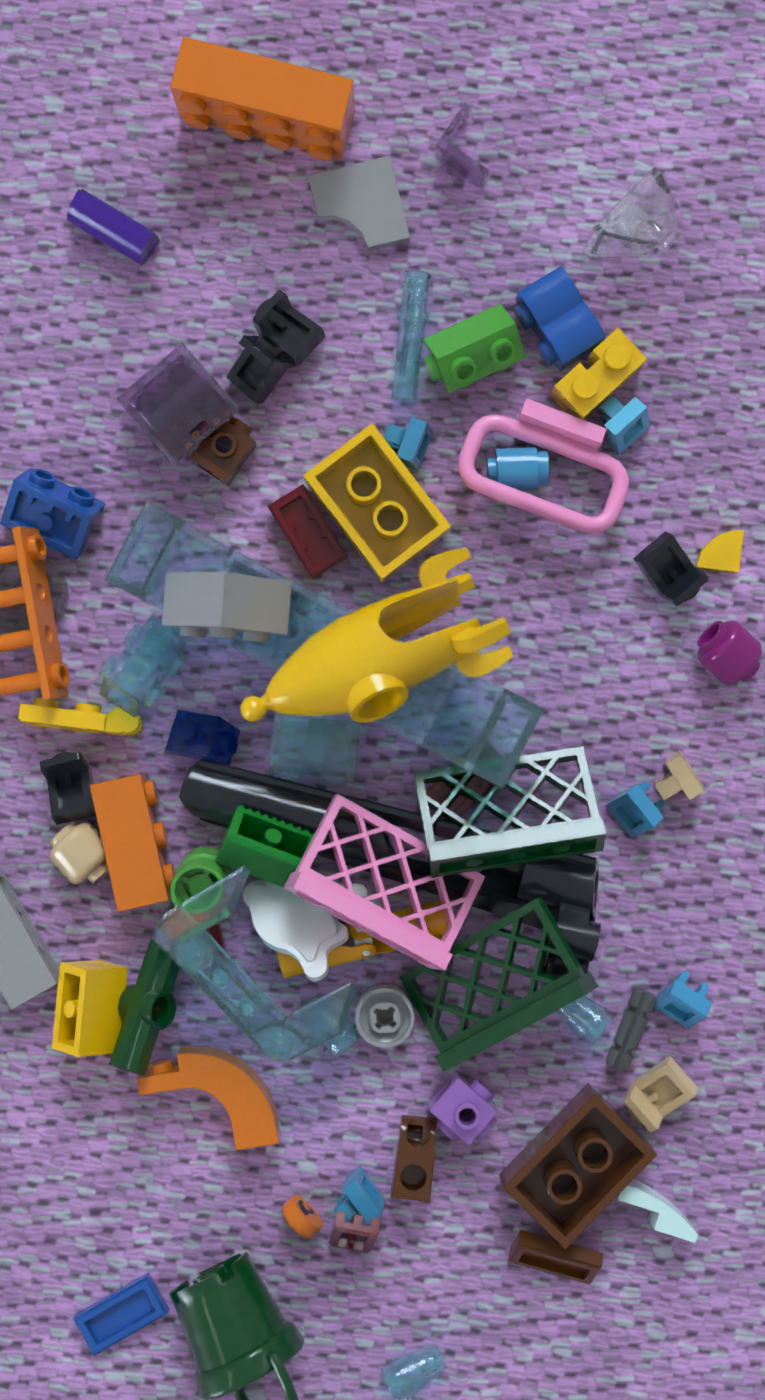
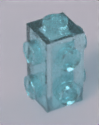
(137, 673)

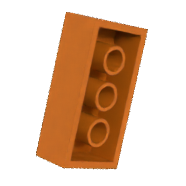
(263, 99)

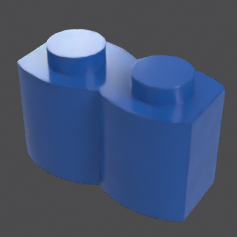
(559, 319)

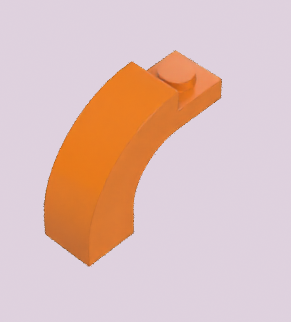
(230, 1081)

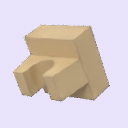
(679, 778)

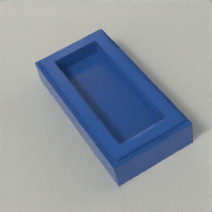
(121, 1314)

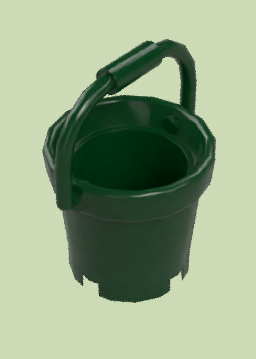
(235, 1329)

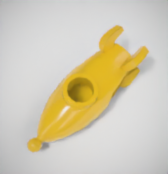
(364, 669)

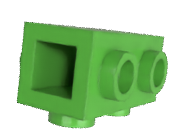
(473, 349)

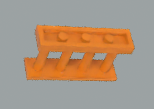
(51, 672)

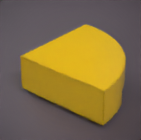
(722, 553)

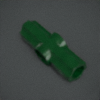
(145, 1011)

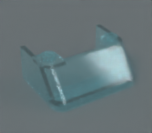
(211, 969)

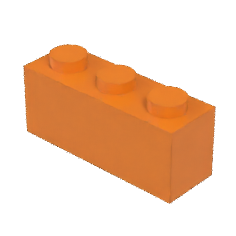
(133, 841)

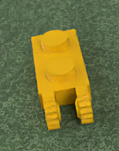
(83, 719)

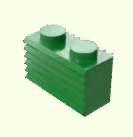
(263, 845)

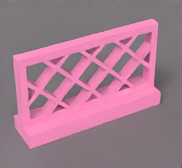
(367, 916)

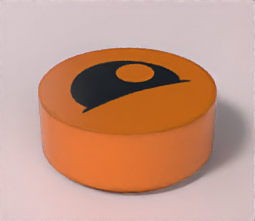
(301, 1216)

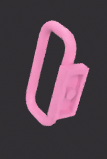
(558, 434)

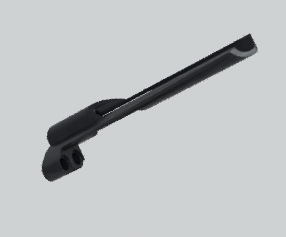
(565, 883)

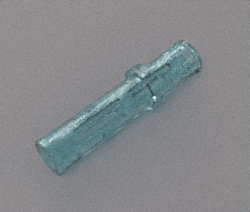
(412, 318)

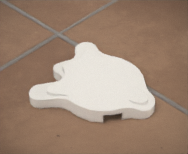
(295, 925)

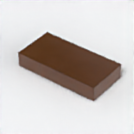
(551, 1257)

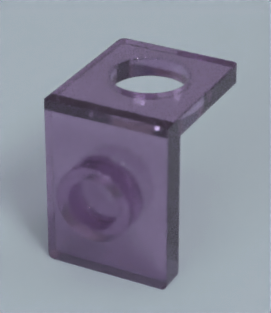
(456, 162)

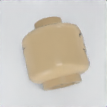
(79, 853)

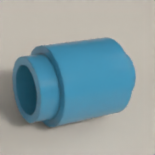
(519, 468)

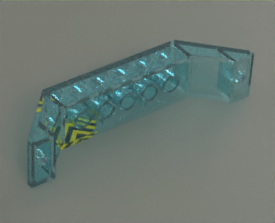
(448, 714)

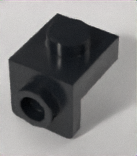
(288, 328)
(258, 367)
(670, 570)
(69, 787)

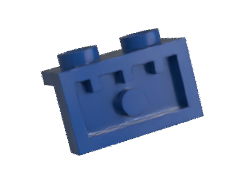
(56, 509)

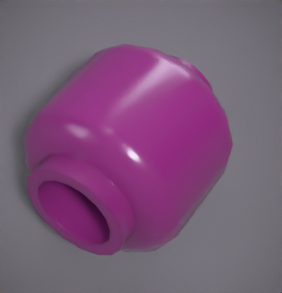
(729, 651)

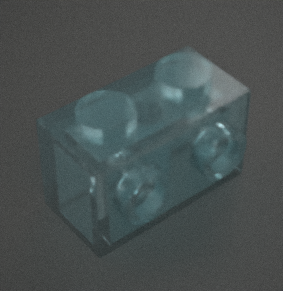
(314, 748)

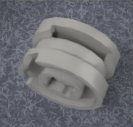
(384, 1015)

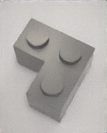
(226, 605)

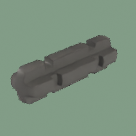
(630, 1030)

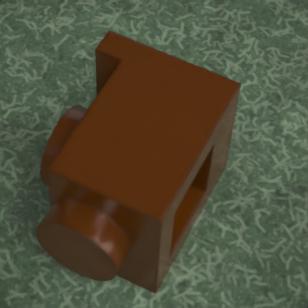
(225, 465)

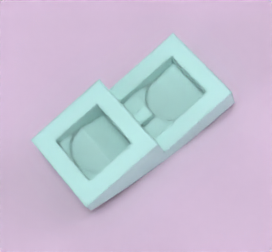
(663, 1214)

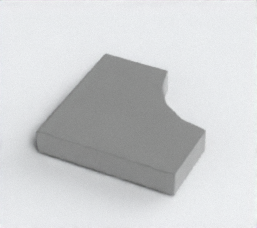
(365, 199)

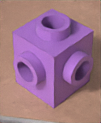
(460, 1094)

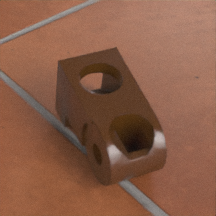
(414, 1159)

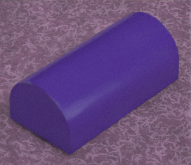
(112, 227)

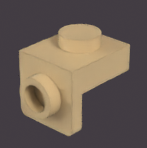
(659, 1093)

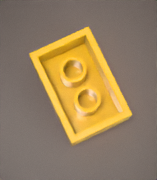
(377, 503)

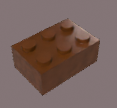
(576, 1165)

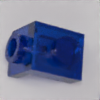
(203, 737)

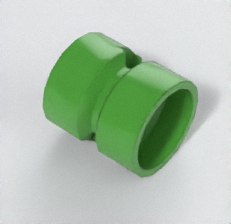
(196, 874)

